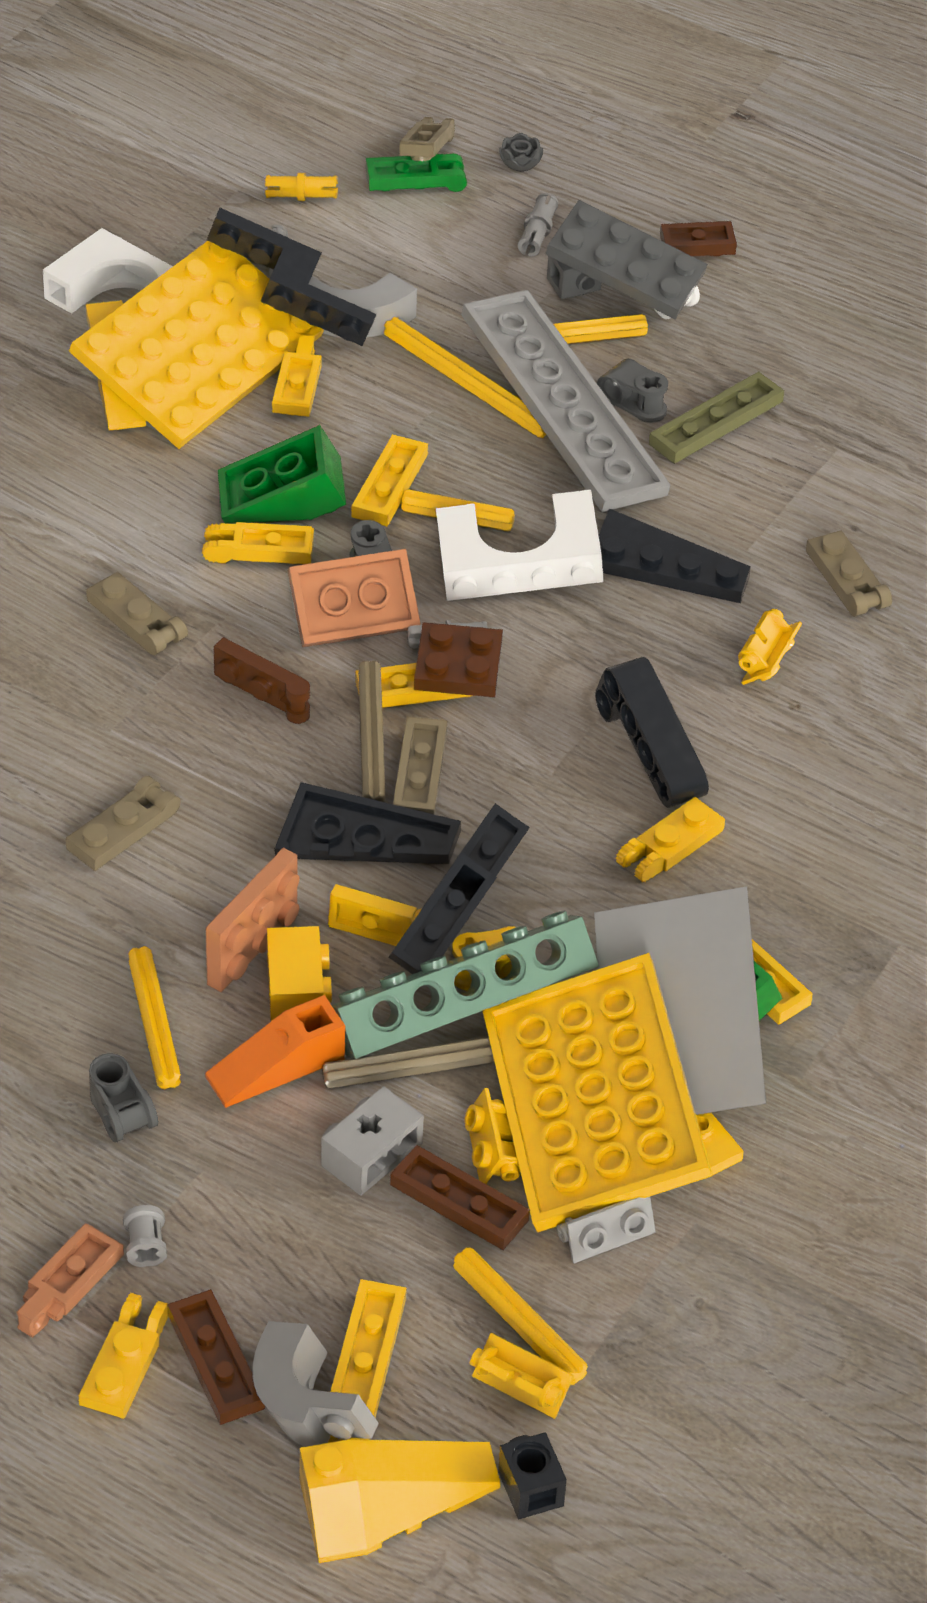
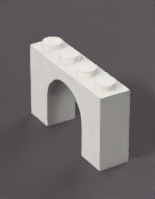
(97, 266)
(564, 560)

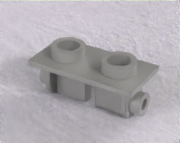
(607, 1228)

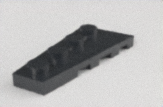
(662, 559)
(356, 828)

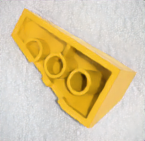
(378, 1488)

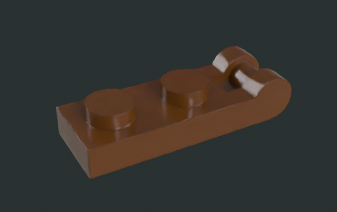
(263, 679)

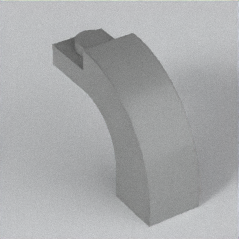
(386, 298)
(284, 1380)

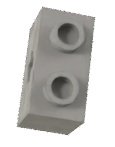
(371, 1140)

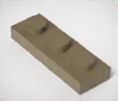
(420, 764)

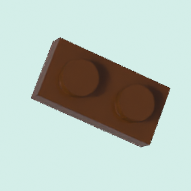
(700, 238)

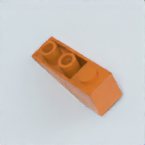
(280, 1052)

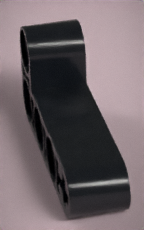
(639, 700)

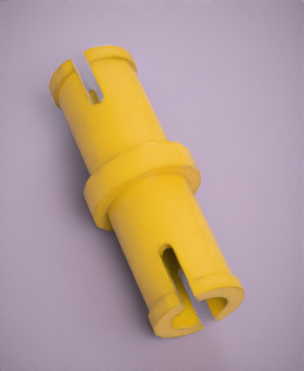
(302, 186)

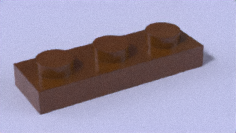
(459, 1197)
(215, 1356)

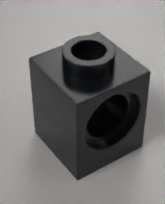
(537, 1491)

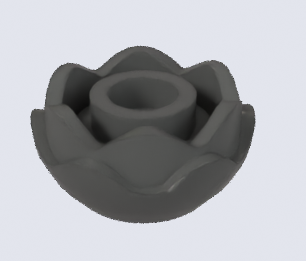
(521, 152)

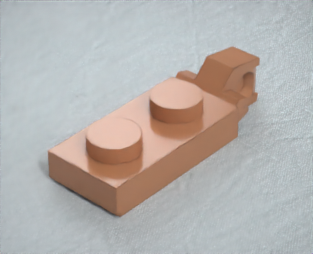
(67, 1278)

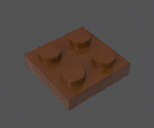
(458, 659)

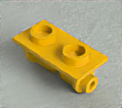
(767, 646)
(487, 1129)
(521, 1375)

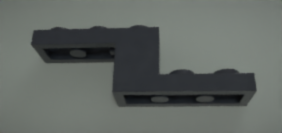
(289, 283)
(460, 890)

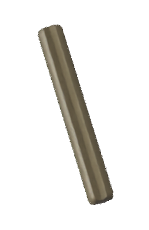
(371, 731)
(407, 1063)

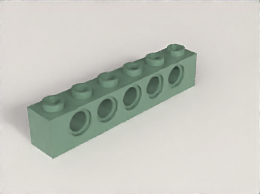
(570, 956)

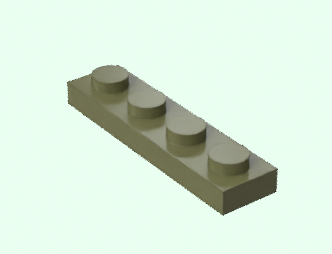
(716, 417)

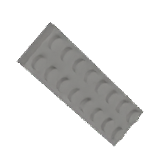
(565, 400)

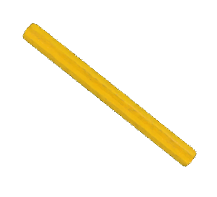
(462, 374)

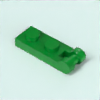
(405, 173)

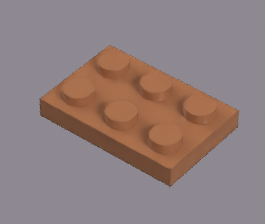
(353, 597)
(242, 925)

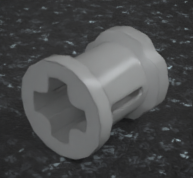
(145, 1235)

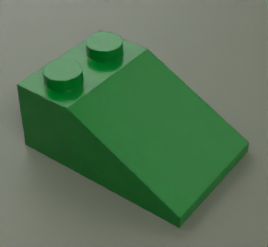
(284, 482)

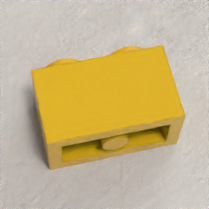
(296, 967)

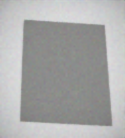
(707, 986)

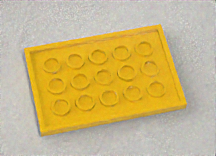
(192, 342)
(595, 1092)

